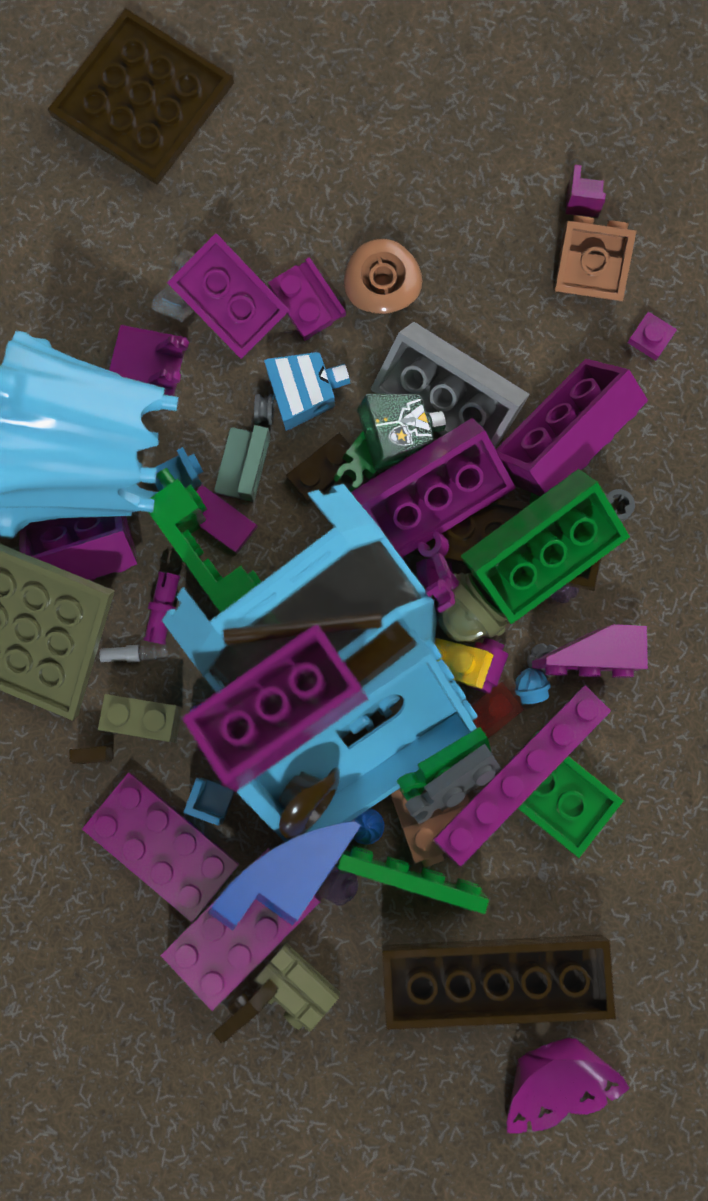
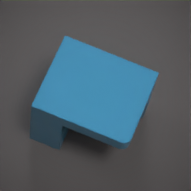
(209, 801)

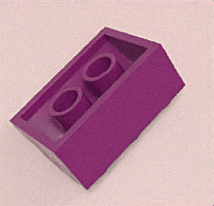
(81, 545)

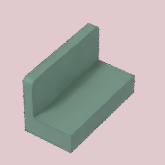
(243, 463)

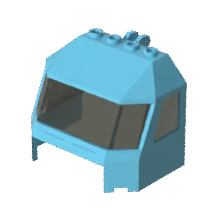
(337, 576)

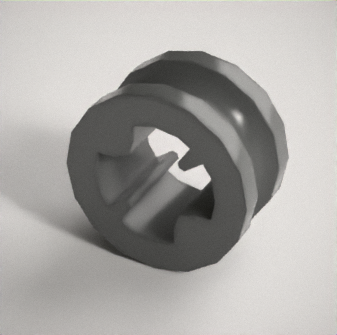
(264, 409)
(627, 498)

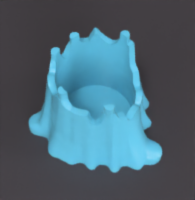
(71, 437)

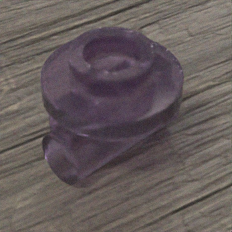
(339, 887)

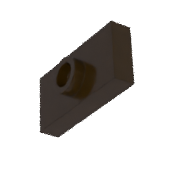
(244, 1010)

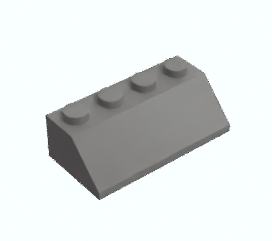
(449, 383)

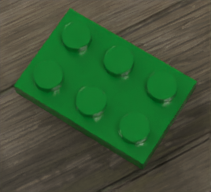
(571, 806)

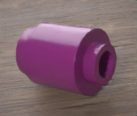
(496, 666)

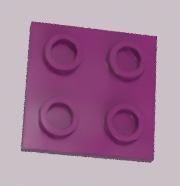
(149, 357)

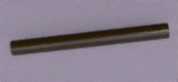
(296, 628)

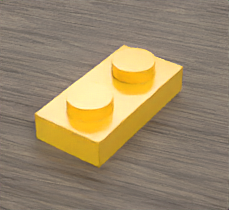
(466, 663)

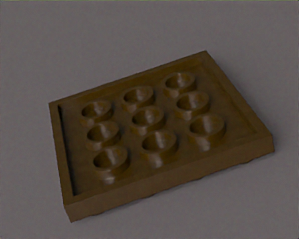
(141, 96)

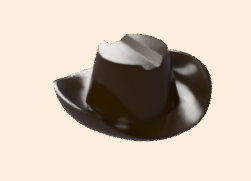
(305, 801)

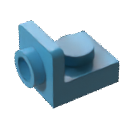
(182, 467)

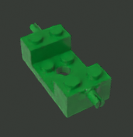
(178, 514)

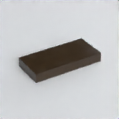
(380, 653)

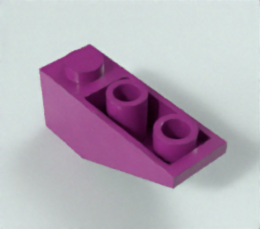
(605, 649)

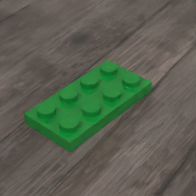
(427, 883)

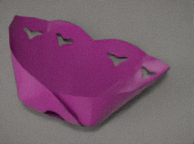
(557, 1080)

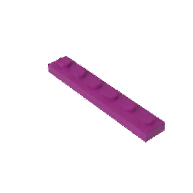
(521, 776)

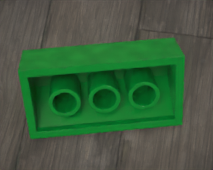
(546, 545)

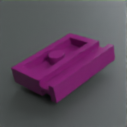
(308, 299)

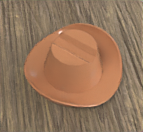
(382, 277)

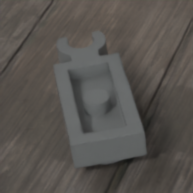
(454, 784)

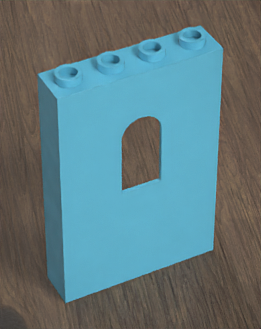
(372, 765)

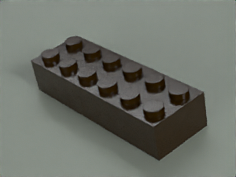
(498, 982)

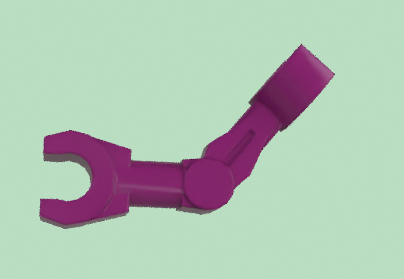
(447, 580)

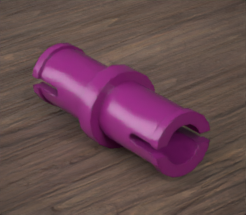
(162, 602)

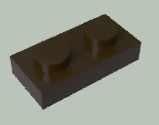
(319, 468)

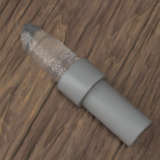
(132, 653)

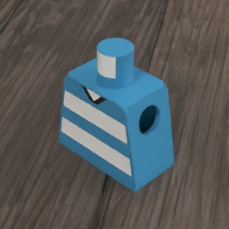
(304, 386)

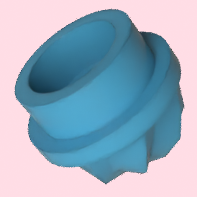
(532, 686)

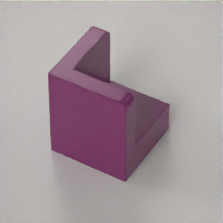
(584, 196)

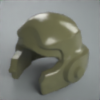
(471, 615)

